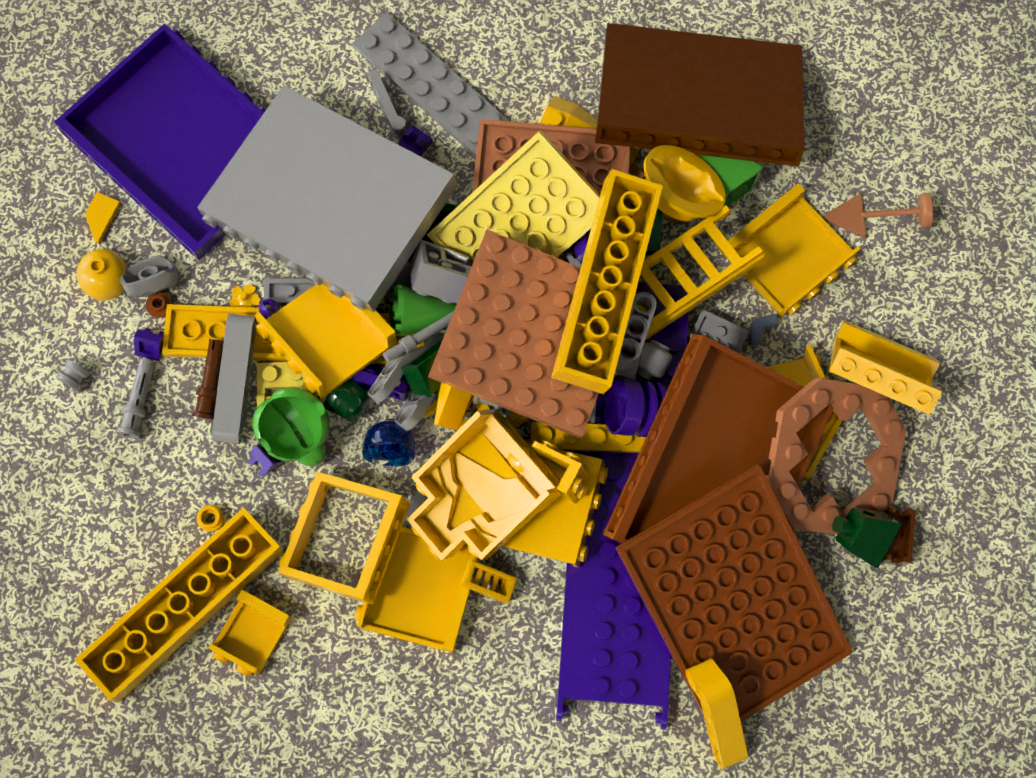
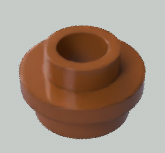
(161, 311)

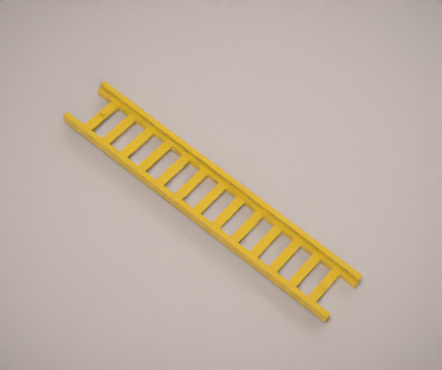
(694, 295)

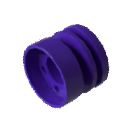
(632, 406)

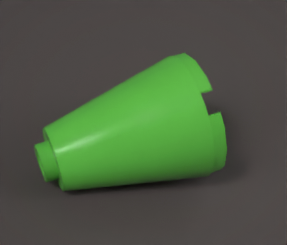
(415, 312)

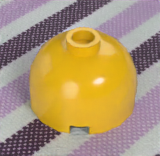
(101, 273)

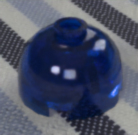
(389, 443)

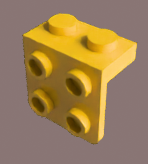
(574, 482)

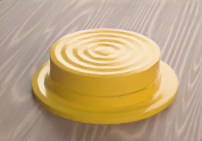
(688, 182)

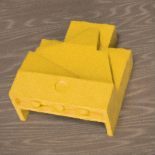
(481, 488)

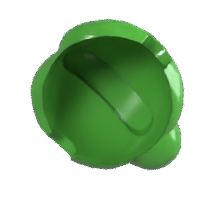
(288, 410)

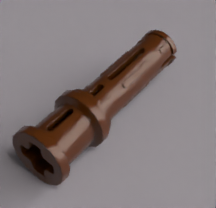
(208, 392)

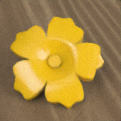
(244, 297)

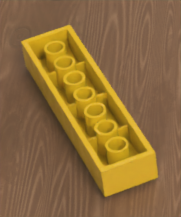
(607, 282)
(178, 606)

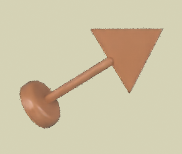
(851, 215)

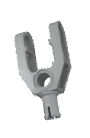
(389, 378)

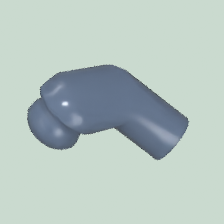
(758, 328)

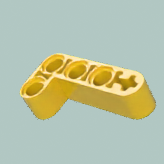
(719, 712)

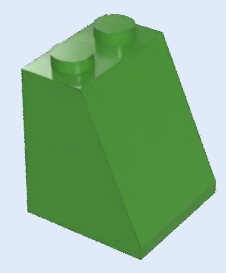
(736, 175)

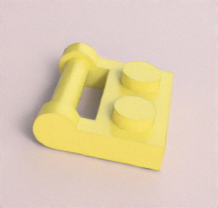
(275, 376)

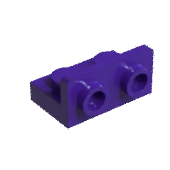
(370, 373)

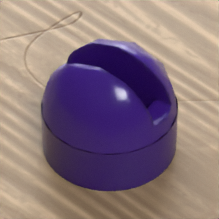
(264, 311)

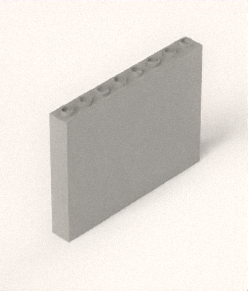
(328, 198)

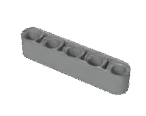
(234, 378)

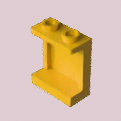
(250, 634)

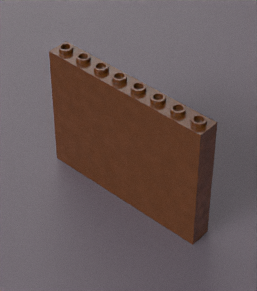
(702, 94)

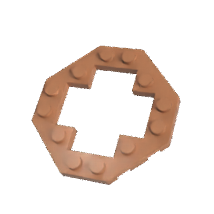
(788, 451)

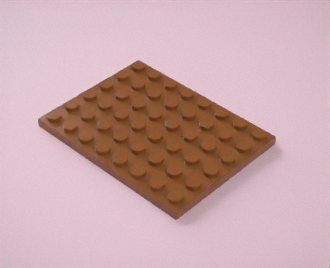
(737, 590)

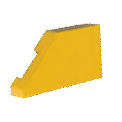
(100, 215)

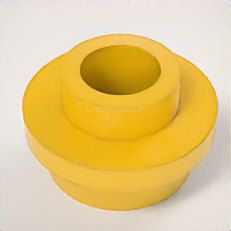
(204, 512)

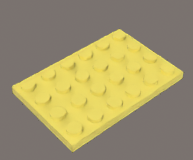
(529, 199)

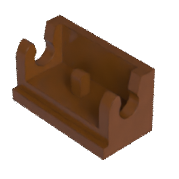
(902, 546)

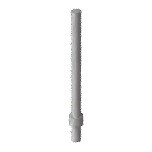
(410, 343)

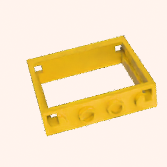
(380, 551)

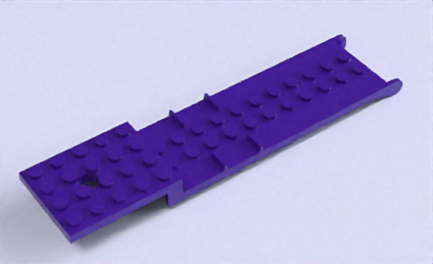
(607, 633)

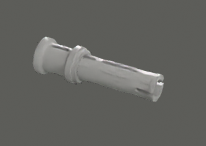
(132, 412)

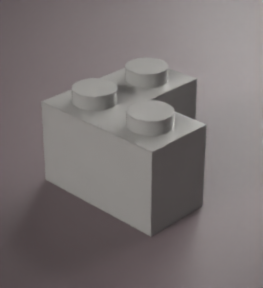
(435, 274)

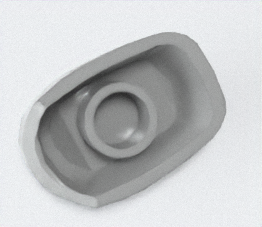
(149, 277)

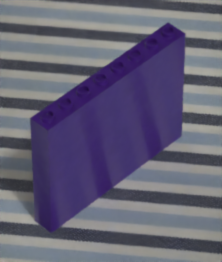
(164, 132)

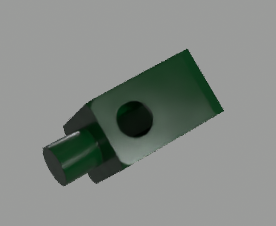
(866, 533)

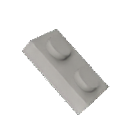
(720, 330)

